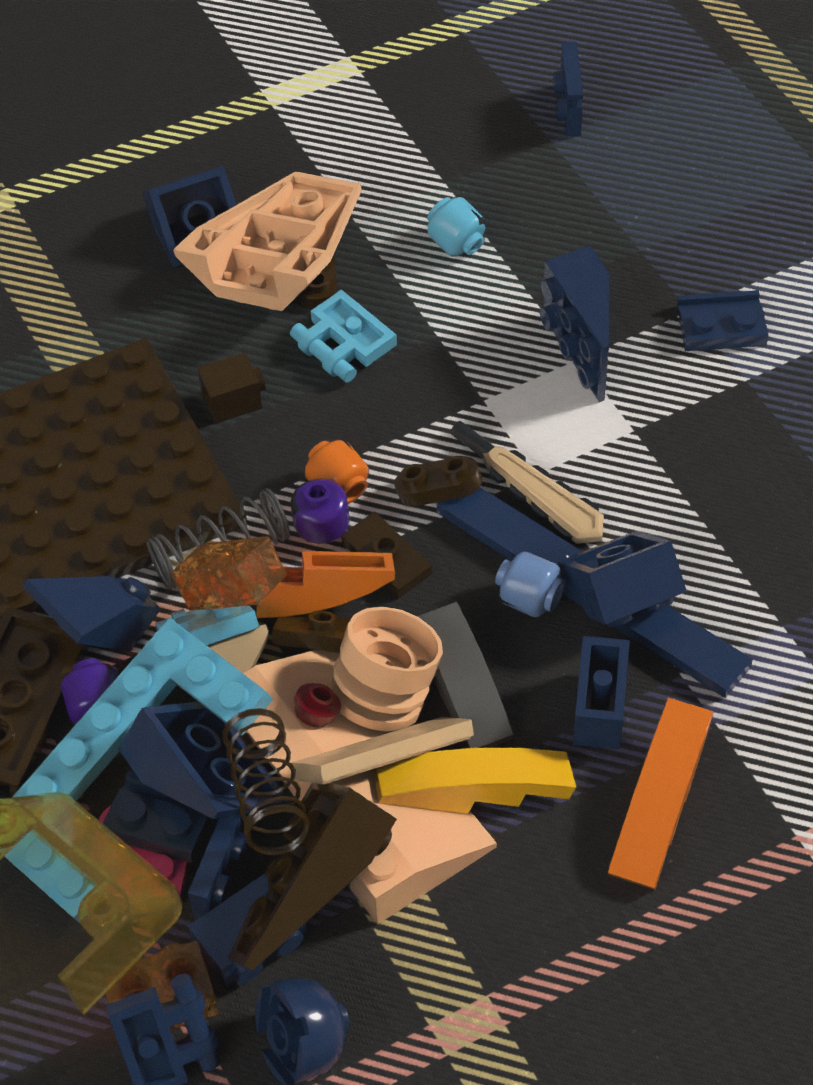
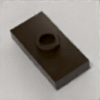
(377, 536)
(311, 631)

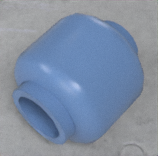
(530, 584)

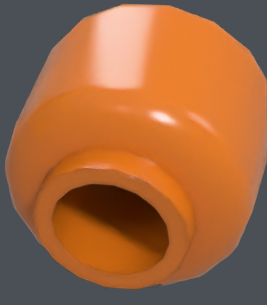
(340, 464)

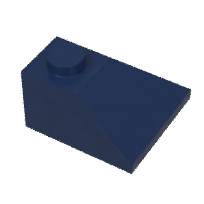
(97, 609)

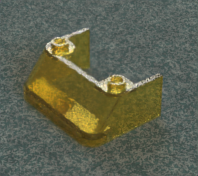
(129, 898)

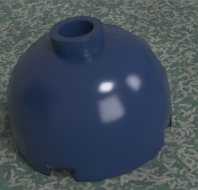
(302, 1028)

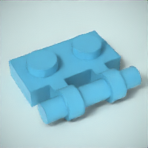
(349, 325)
(215, 624)

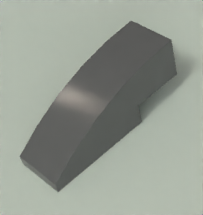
(466, 680)

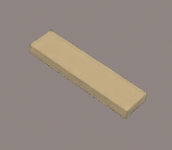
(382, 750)

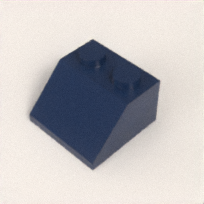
(187, 204)
(624, 577)

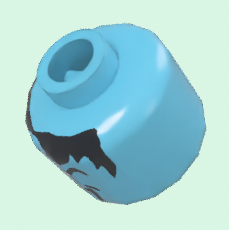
(456, 226)

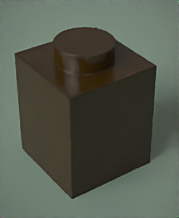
(231, 387)

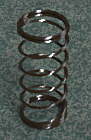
(279, 742)

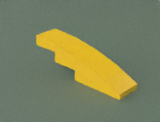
(464, 776)

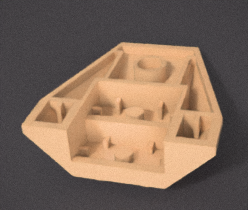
(272, 241)

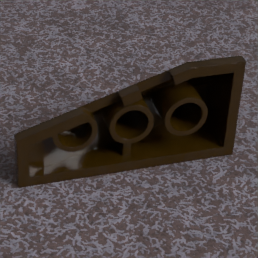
(341, 843)

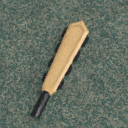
(549, 500)

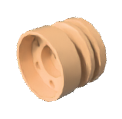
(385, 668)

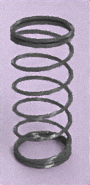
(162, 562)

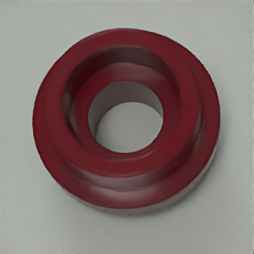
(316, 704)

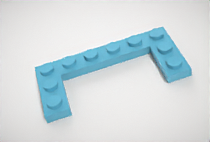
(164, 662)

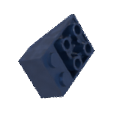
(578, 313)

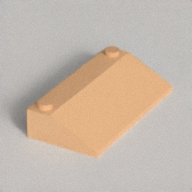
(424, 842)

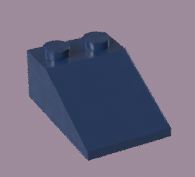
(184, 757)

